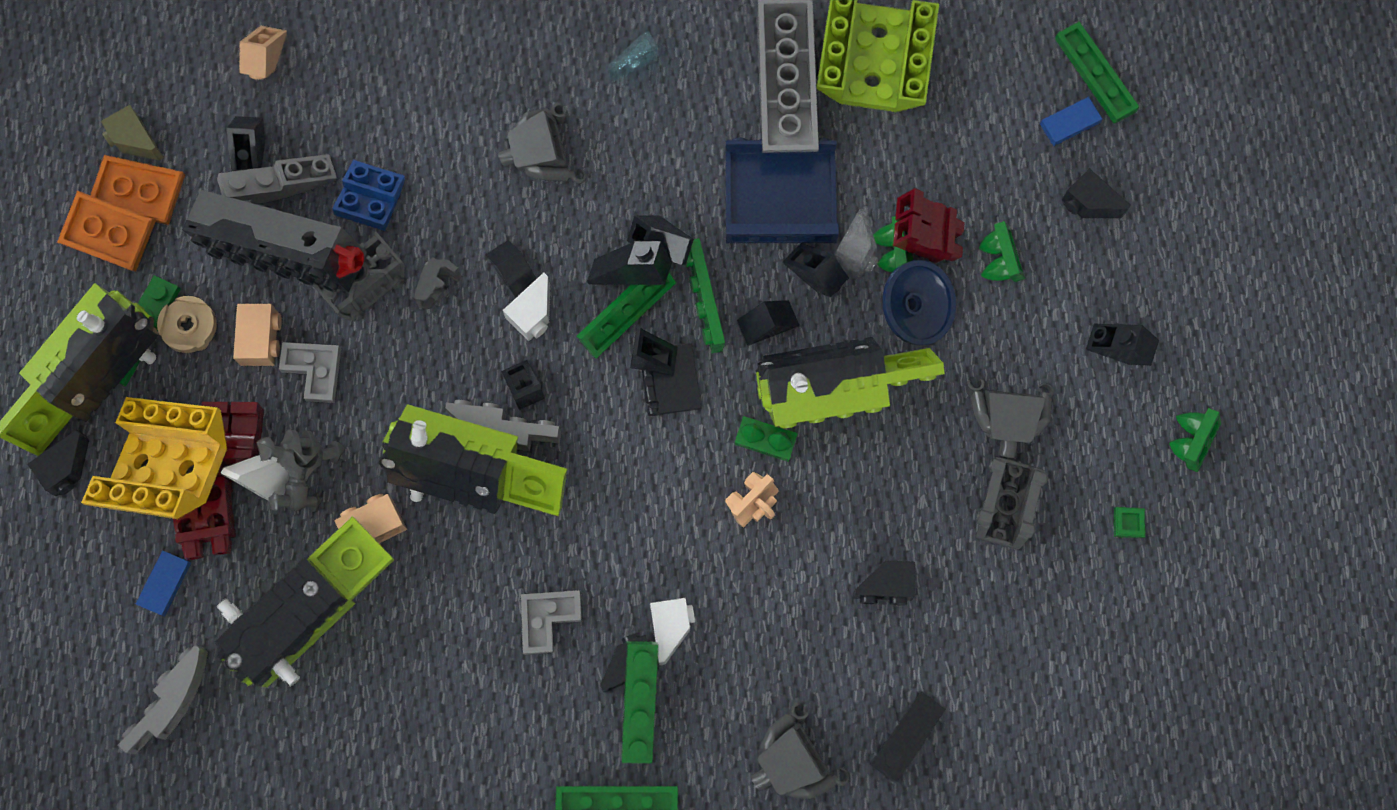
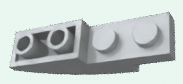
(279, 181)
(494, 417)
(177, 692)

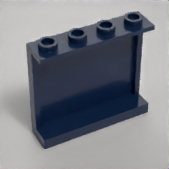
(780, 194)

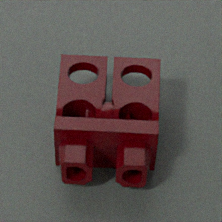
(929, 228)
(242, 430)
(208, 523)

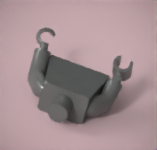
(538, 146)
(1010, 415)
(792, 761)

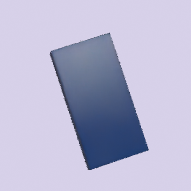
(1071, 121)
(163, 583)

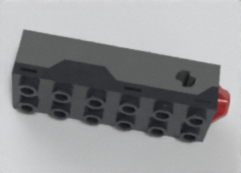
(275, 241)

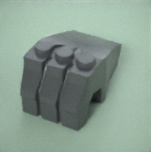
(431, 284)

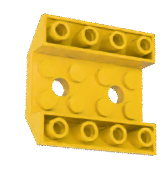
(172, 441)

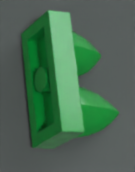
(895, 257)
(1009, 264)
(1204, 429)
(765, 438)

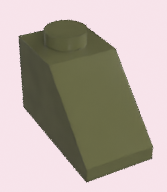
(130, 134)

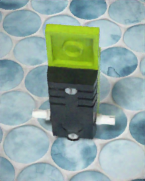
(79, 367)
(837, 380)
(467, 464)
(300, 607)

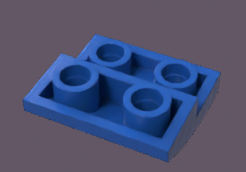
(368, 195)

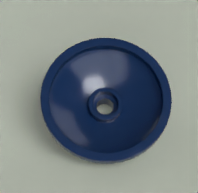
(930, 300)

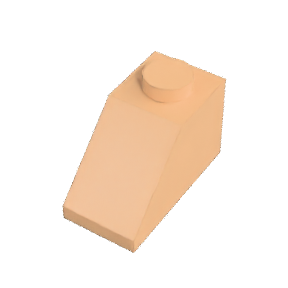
(261, 52)

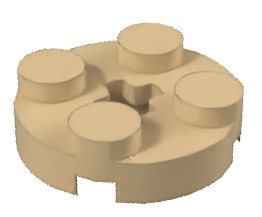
(195, 338)

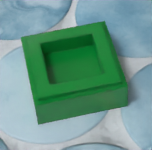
(1129, 522)

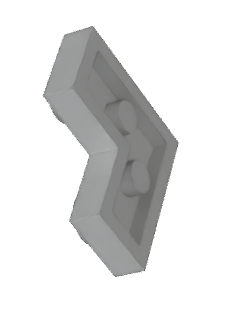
(320, 365)
(539, 614)

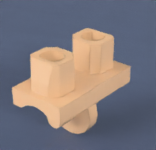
(756, 502)

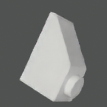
(531, 309)
(259, 476)
(670, 625)

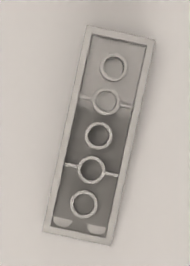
(787, 76)

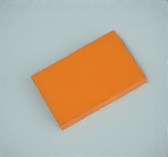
(139, 187)
(106, 231)

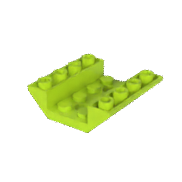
(897, 60)

